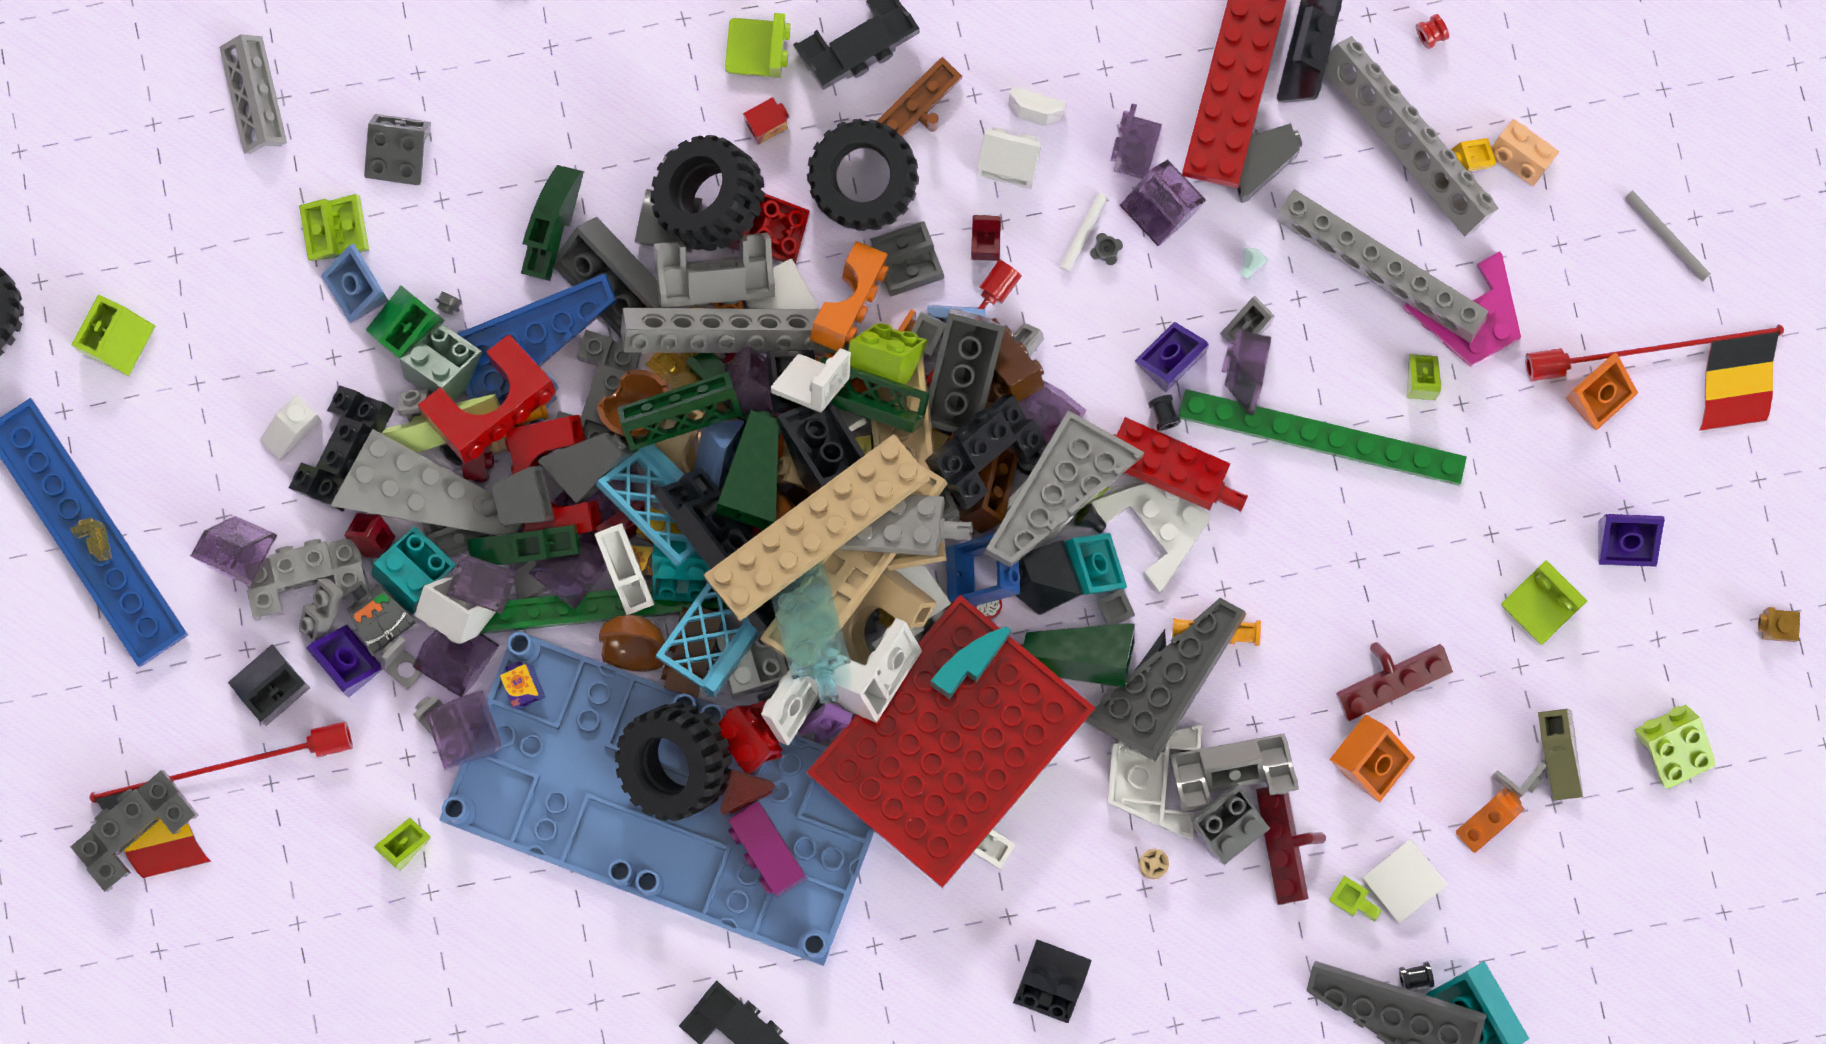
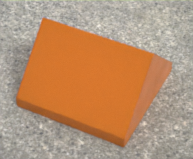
(1603, 392)

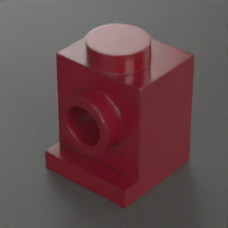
(478, 468)
(370, 534)

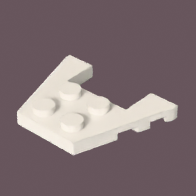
(1168, 519)
(1140, 784)

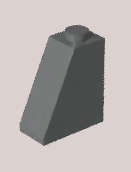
(1267, 157)
(585, 463)

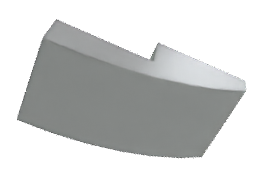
(319, 616)

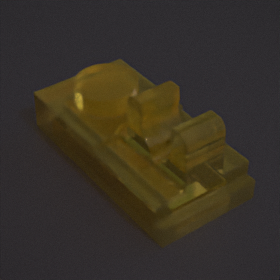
(670, 369)

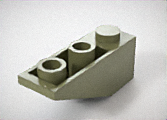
(1561, 753)

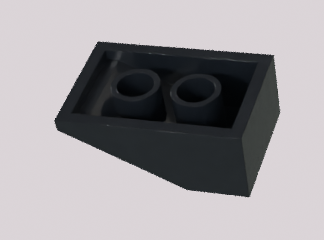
(818, 444)

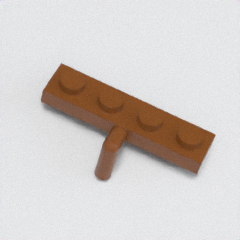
(921, 98)

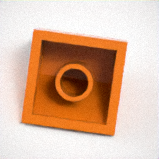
(1372, 757)

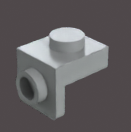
(409, 402)

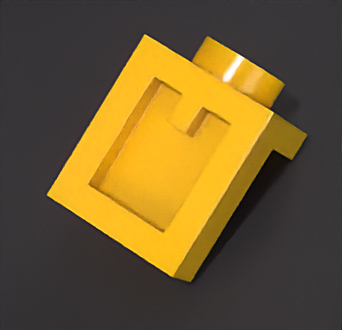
(1475, 154)

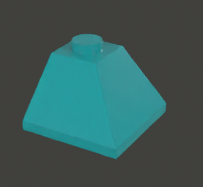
(1096, 563)

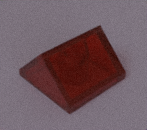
(744, 791)

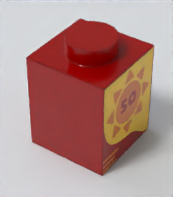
(766, 120)

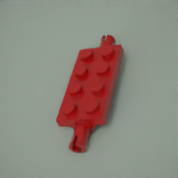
(1179, 467)

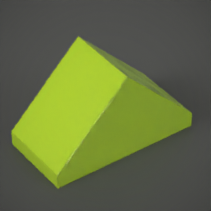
(1423, 377)
(402, 843)

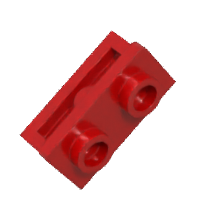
(748, 737)

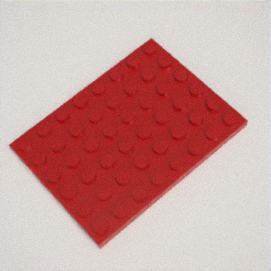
(950, 769)

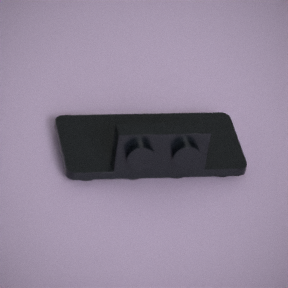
(1309, 50)

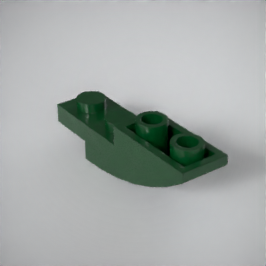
(546, 225)
(526, 545)

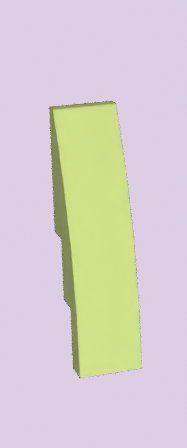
(421, 436)

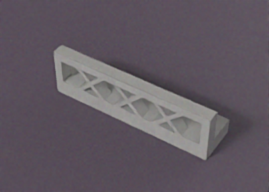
(256, 89)

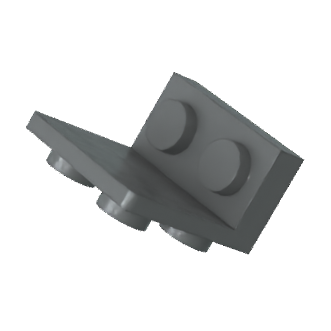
(395, 149)

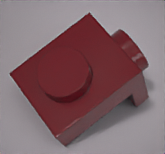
(985, 237)

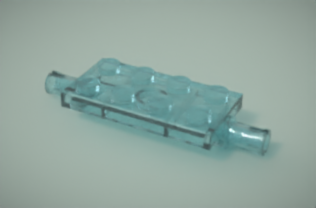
(811, 630)

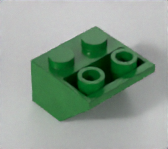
(402, 322)

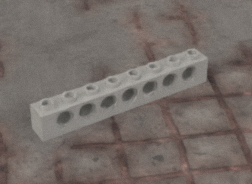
(1409, 149)
(1382, 266)
(718, 330)

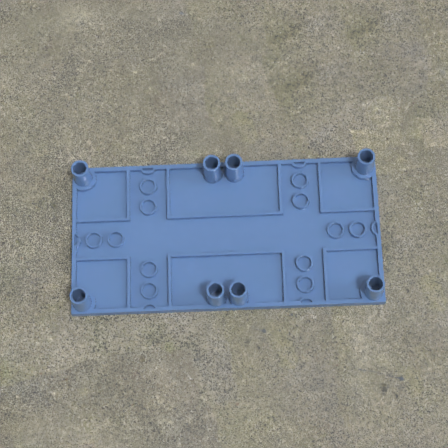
(561, 802)

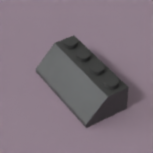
(596, 251)
(963, 369)

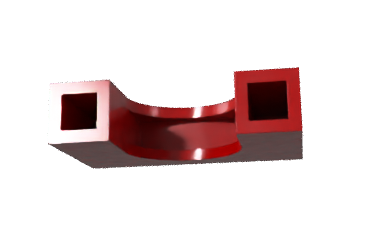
(472, 433)
(537, 440)

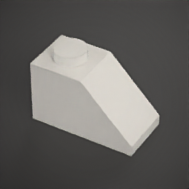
(289, 427)

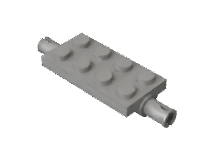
(910, 528)

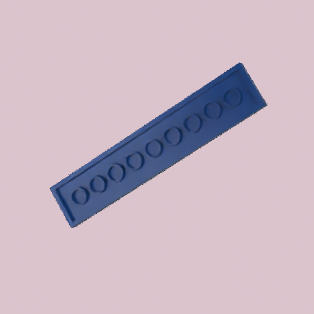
(61, 500)

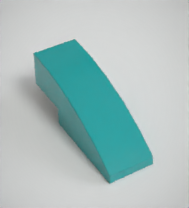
(969, 662)

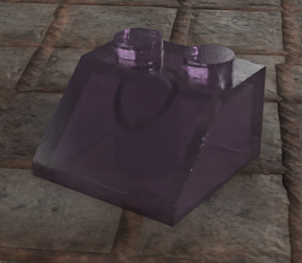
(1246, 367)
(1049, 408)
(234, 548)
(572, 575)
(452, 663)

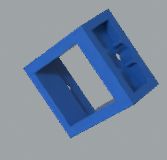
(961, 560)

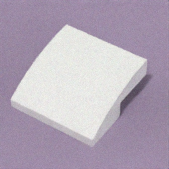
(790, 290)
(1405, 881)

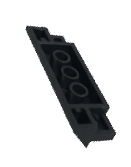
(693, 508)

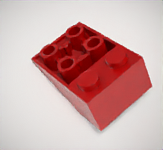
(784, 225)

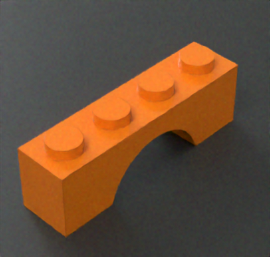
(837, 320)

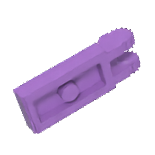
(826, 721)

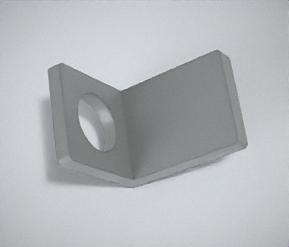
(392, 657)
(1529, 784)

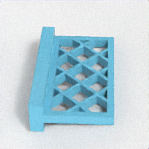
(662, 473)
(727, 660)

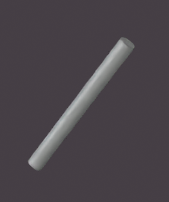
(1667, 235)

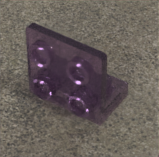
(1137, 146)

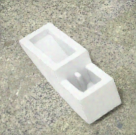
(624, 569)

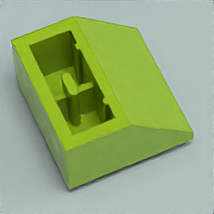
(113, 335)
(887, 352)

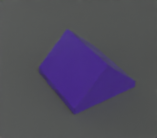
(1172, 355)
(1629, 539)
(345, 659)

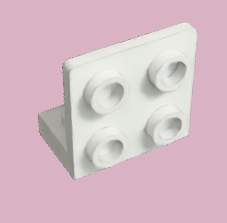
(813, 382)

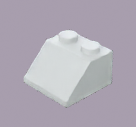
(449, 615)

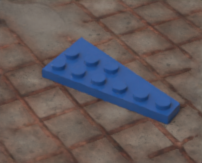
(539, 330)

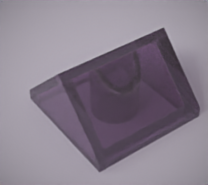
(482, 583)

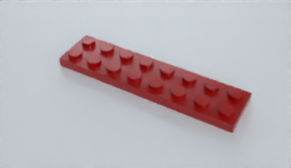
(1233, 91)

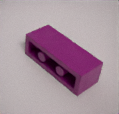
(766, 850)

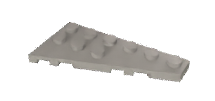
(1067, 476)
(408, 486)

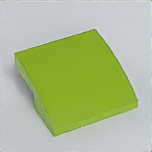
(333, 227)

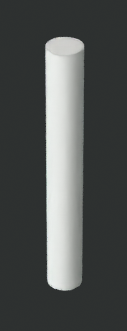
(1083, 232)

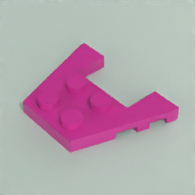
(1501, 324)

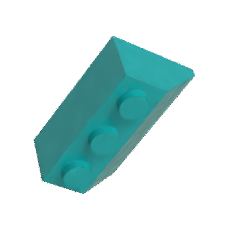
(1480, 992)

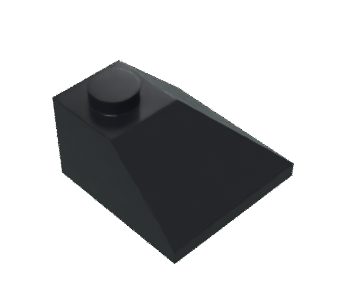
(1048, 578)

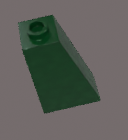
(752, 478)
(1085, 653)

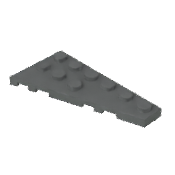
(1166, 684)
(1394, 1012)

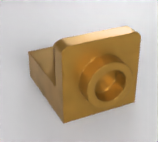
(1779, 625)

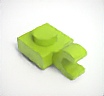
(1351, 897)

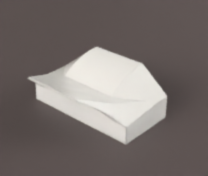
(1036, 107)

